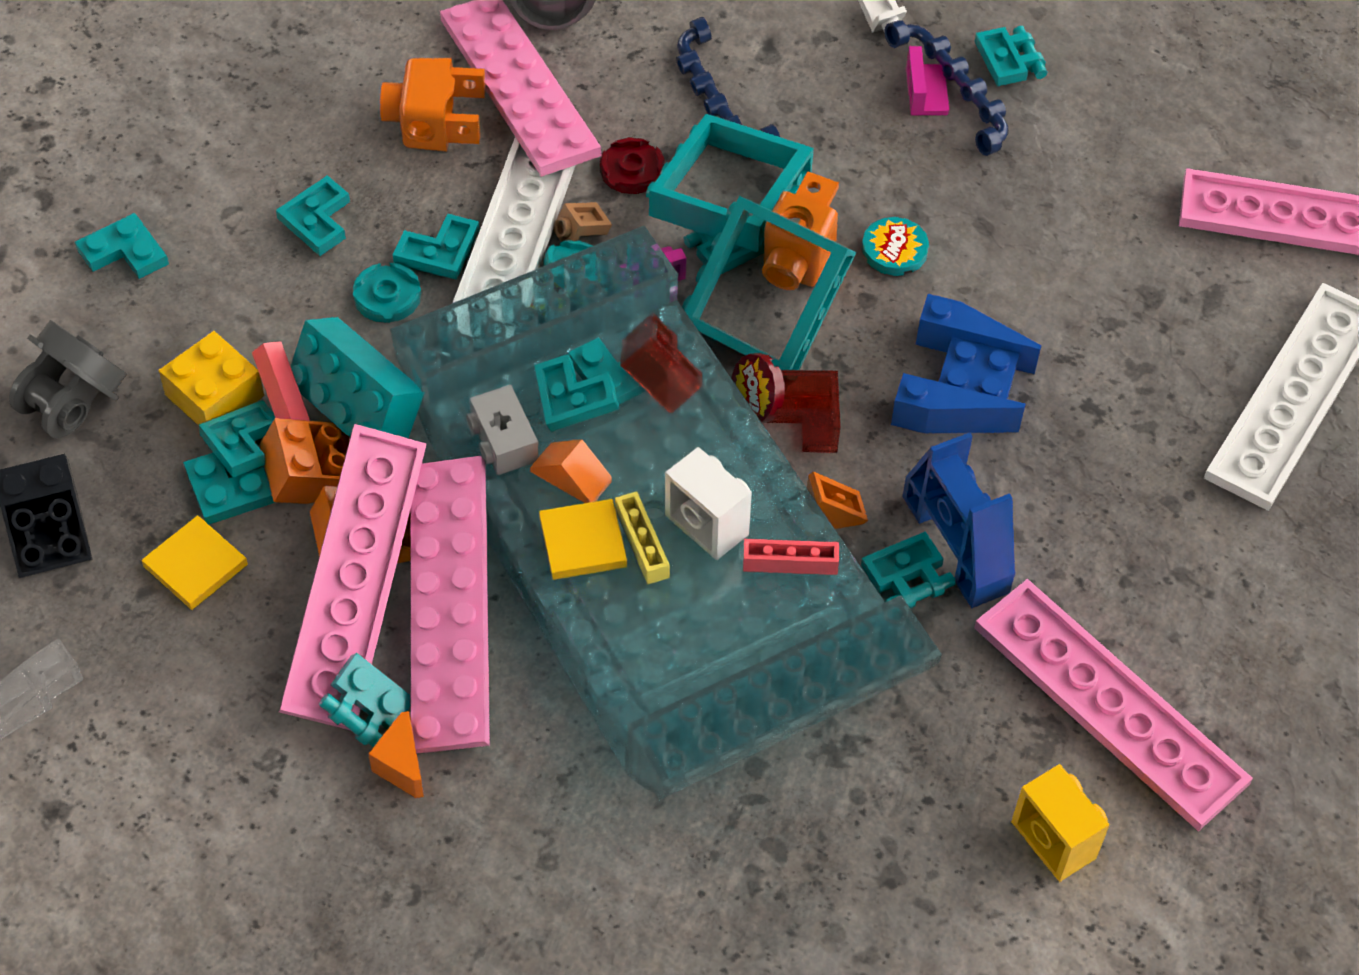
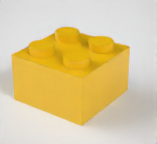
(211, 380)
(1060, 822)

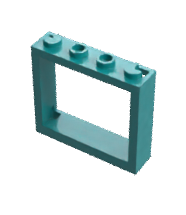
(739, 139)
(816, 306)

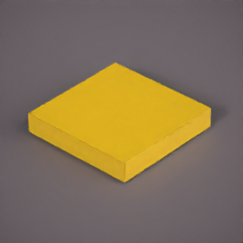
(583, 539)
(194, 562)

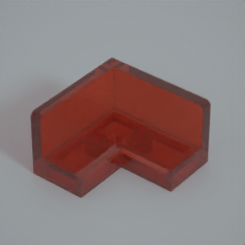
(657, 365)
(813, 401)

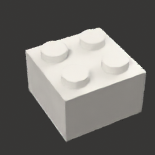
(707, 502)

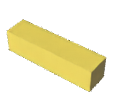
(642, 538)

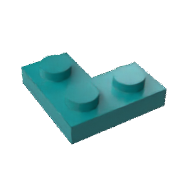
(309, 215)
(123, 239)
(442, 254)
(595, 359)
(571, 401)
(234, 434)
(224, 496)

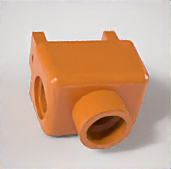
(427, 101)
(789, 257)

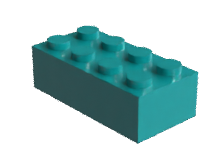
(353, 380)

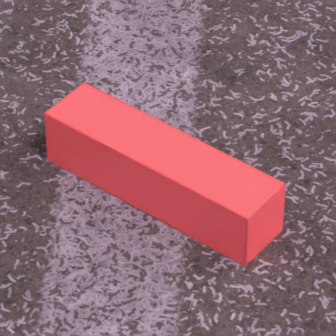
(279, 382)
(791, 556)

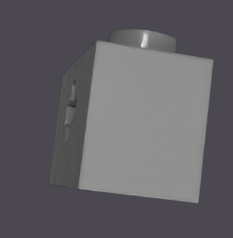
(503, 430)

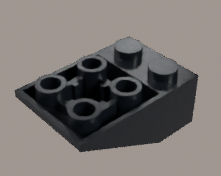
(43, 516)

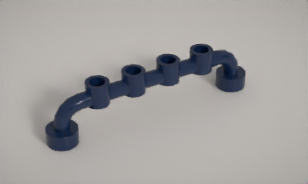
(702, 81)
(987, 140)

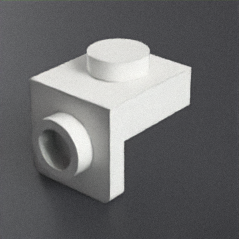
(881, 13)

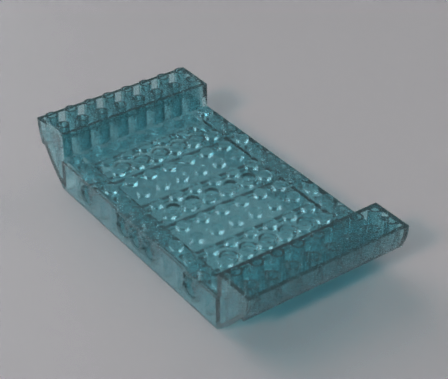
(714, 655)

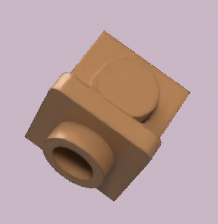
(581, 220)

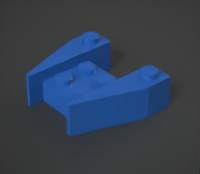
(974, 374)
(970, 522)

